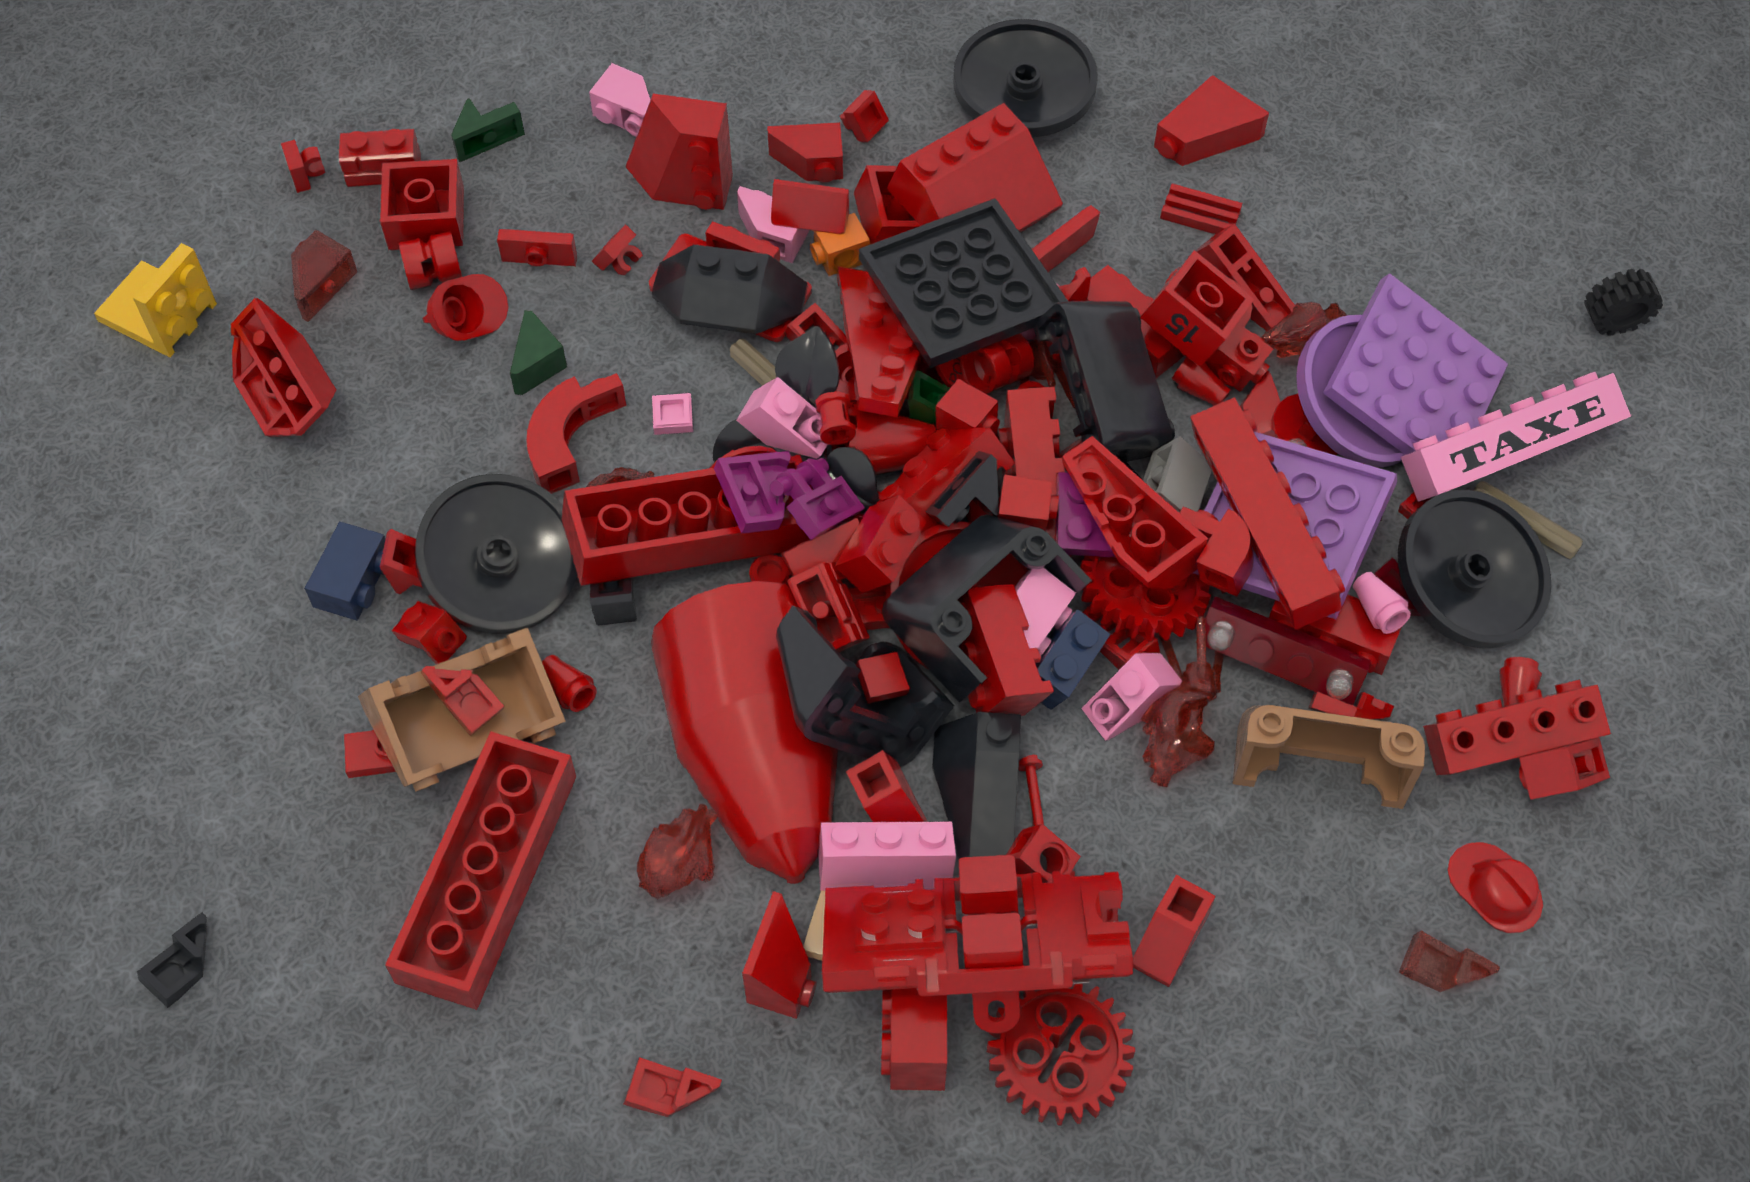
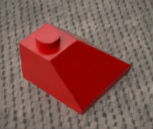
(778, 966)

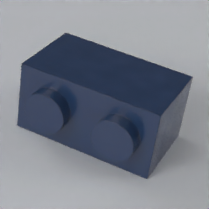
(347, 571)
(1070, 655)

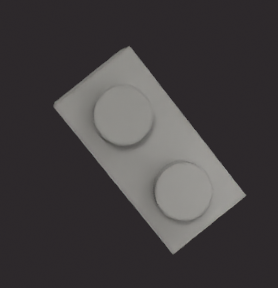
(1178, 474)

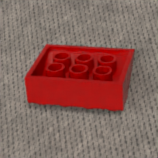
(974, 165)

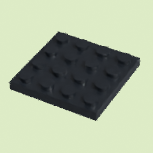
(961, 282)

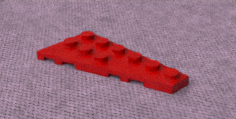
(879, 346)

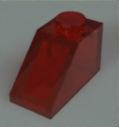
(319, 272)

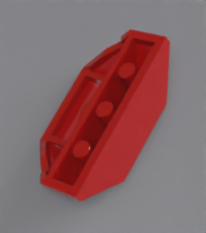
(277, 372)

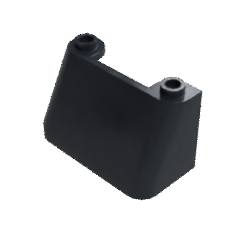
(1108, 375)
(832, 704)

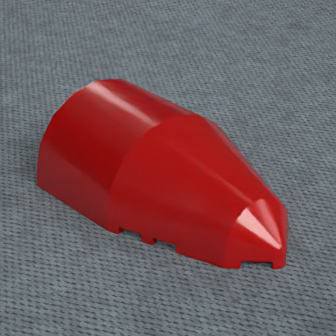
(738, 724)

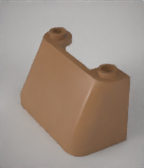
(426, 737)
(1388, 751)

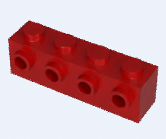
(1516, 729)

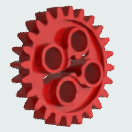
(1139, 607)
(1096, 1070)

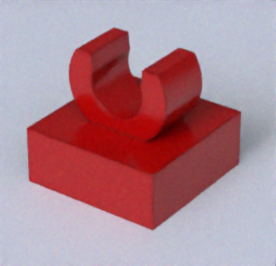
(864, 116)
(302, 164)
(616, 249)

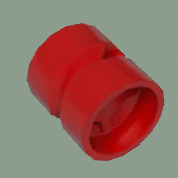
(443, 254)
(998, 364)

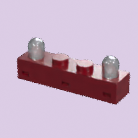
(1284, 651)

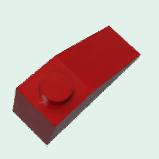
(1239, 261)

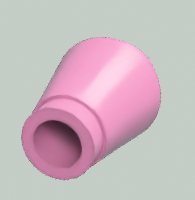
(1381, 603)

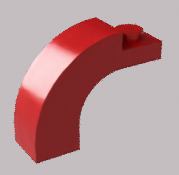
(557, 420)

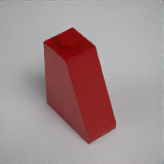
(1209, 123)

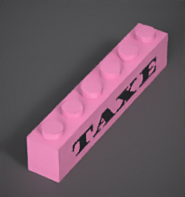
(1516, 436)

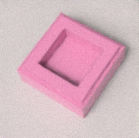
(672, 413)

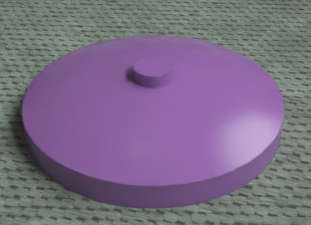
(1330, 421)

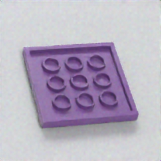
(1412, 370)
(1340, 502)

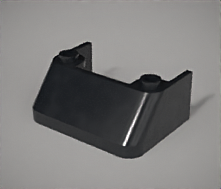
(927, 607)

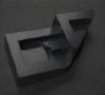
(179, 965)

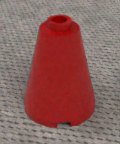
(887, 439)

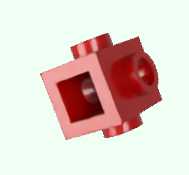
(1240, 358)

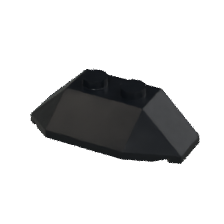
(728, 289)

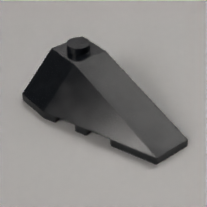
(978, 780)

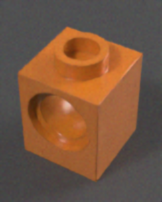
(839, 249)

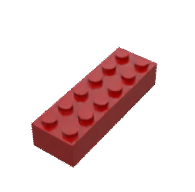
(663, 526)
(482, 870)

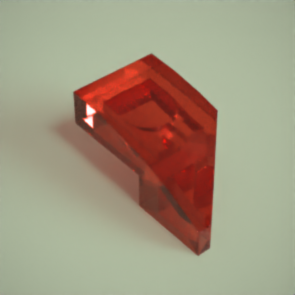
(1441, 966)

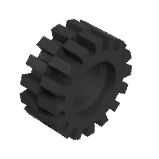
(1623, 302)

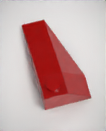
(1135, 520)

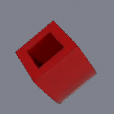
(1228, 552)

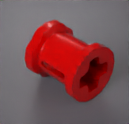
(835, 418)

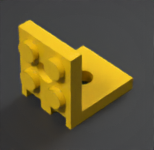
(159, 303)

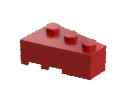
(1002, 652)

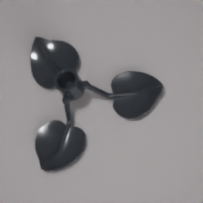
(811, 370)

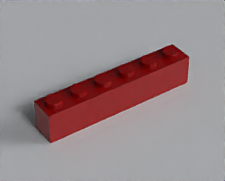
(1262, 500)

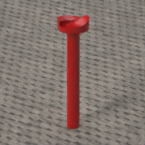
(1030, 765)

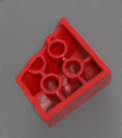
(683, 152)

